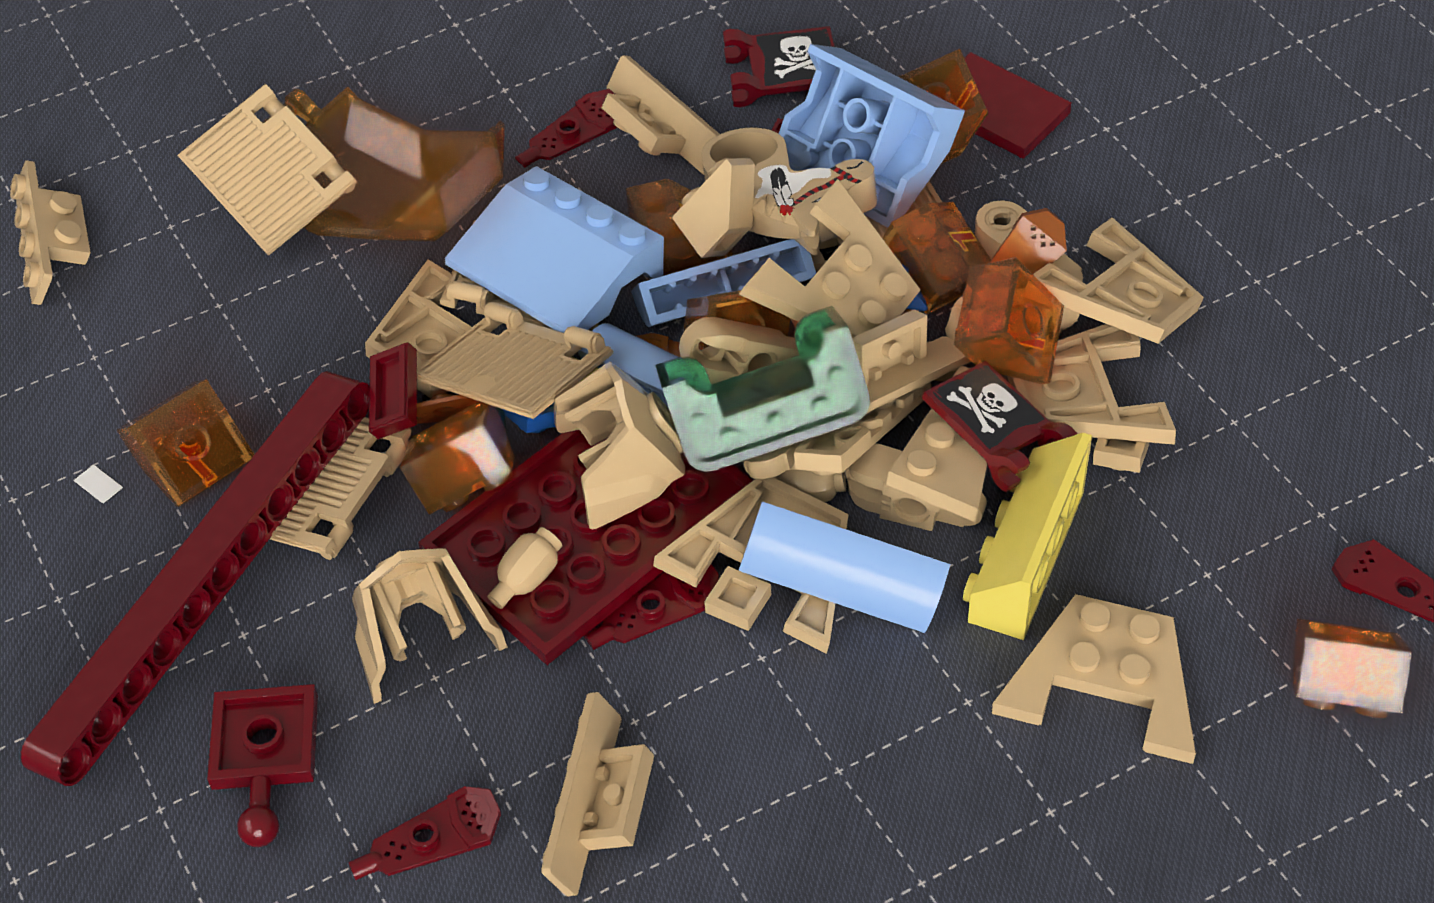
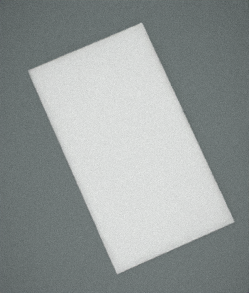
(98, 484)

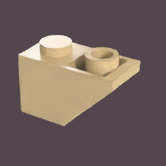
(719, 209)

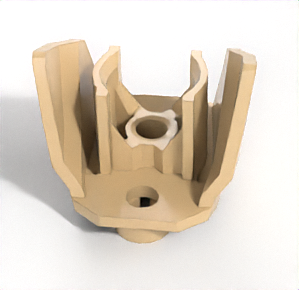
(640, 446)
(399, 582)

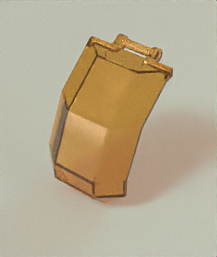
(408, 178)

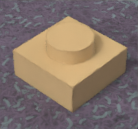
(1120, 454)
(737, 598)

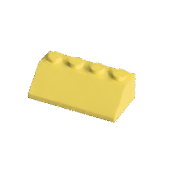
(1028, 537)

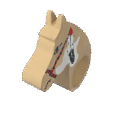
(785, 195)

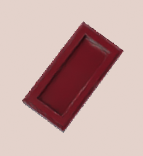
(393, 390)

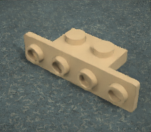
(655, 114)
(50, 229)
(900, 360)
(598, 797)

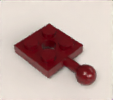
(283, 760)

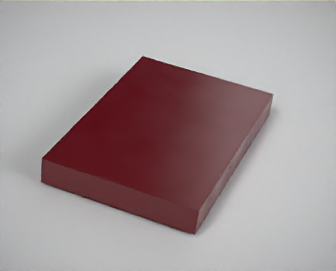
(1017, 109)

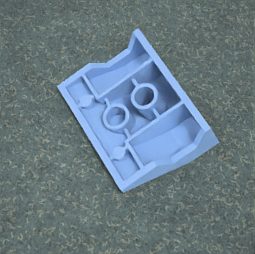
(873, 117)
(555, 251)

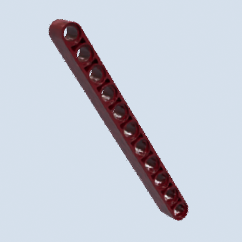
(194, 581)

